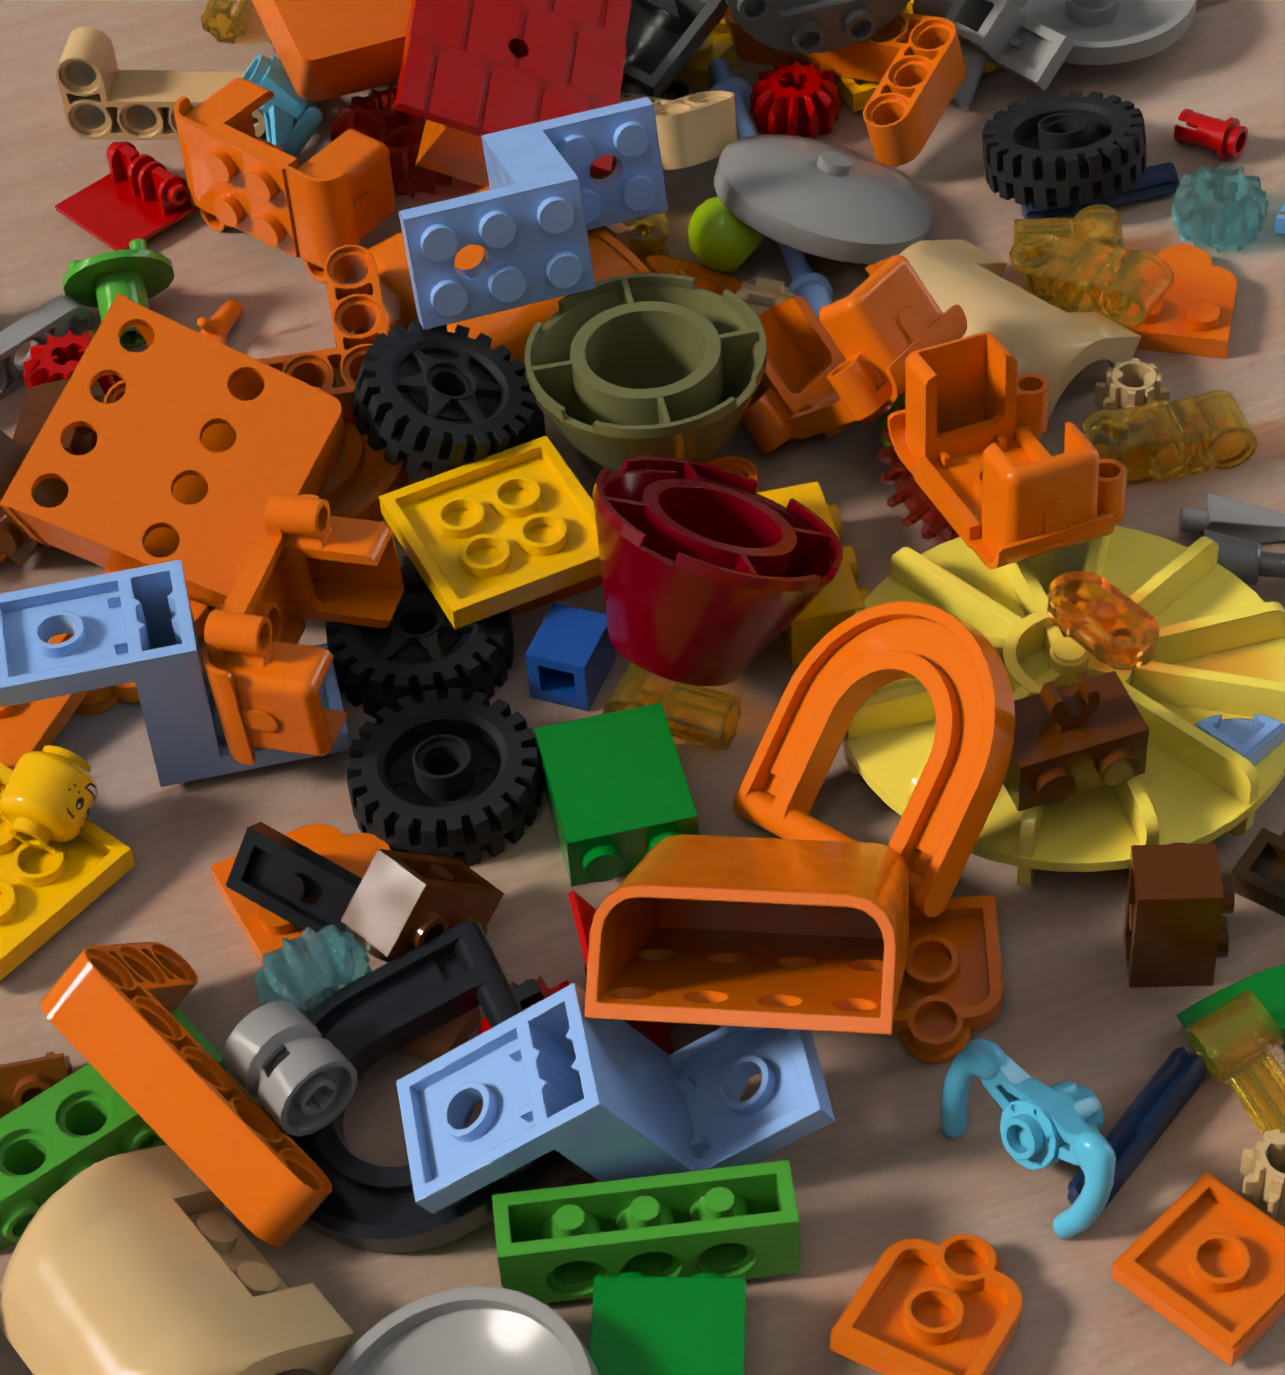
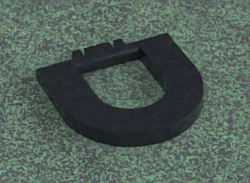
(375, 1016)

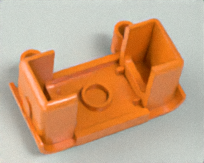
(264, 191)
(849, 360)
(978, 458)
(295, 571)

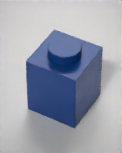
(569, 657)

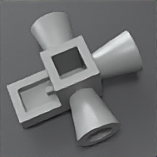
(1003, 36)

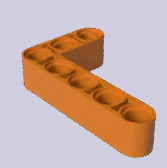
(916, 69)
(351, 308)
(118, 1017)

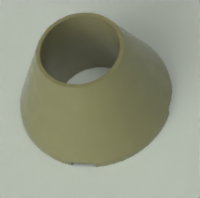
(647, 368)

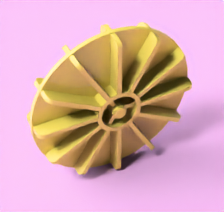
(1213, 657)

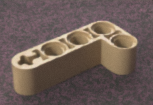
(128, 103)
(692, 126)

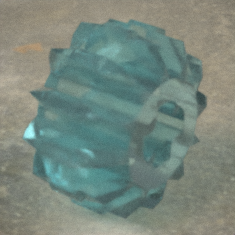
(1219, 208)
(311, 968)

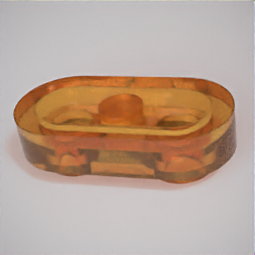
(1103, 620)

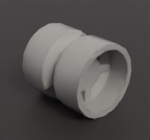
(290, 1068)

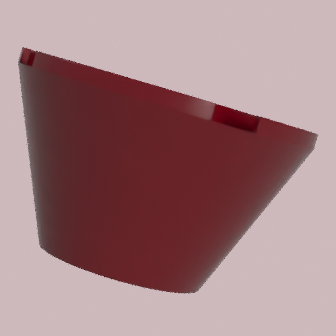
(703, 566)

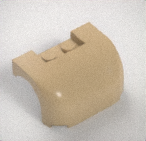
(1034, 331)
(155, 1278)

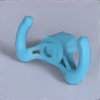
(284, 107)
(1036, 1125)

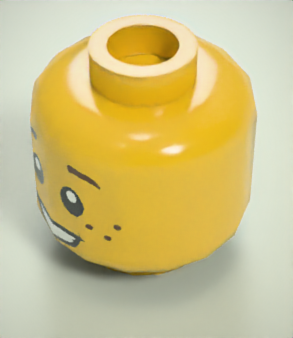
(48, 796)

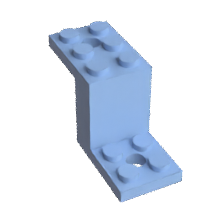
(534, 213)
(126, 631)
(604, 1100)

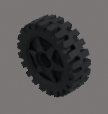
(1064, 149)
(440, 398)
(419, 652)
(445, 776)

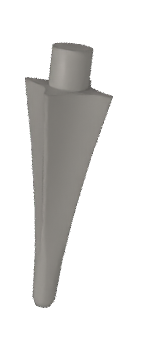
(1234, 519)

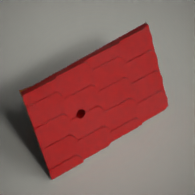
(505, 67)

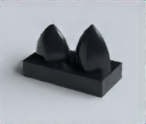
(292, 880)

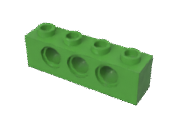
(63, 1135)
(661, 1225)

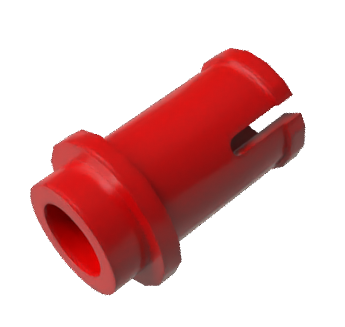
(1213, 134)

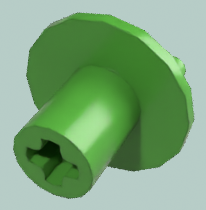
(130, 272)

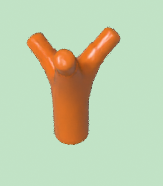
(222, 321)

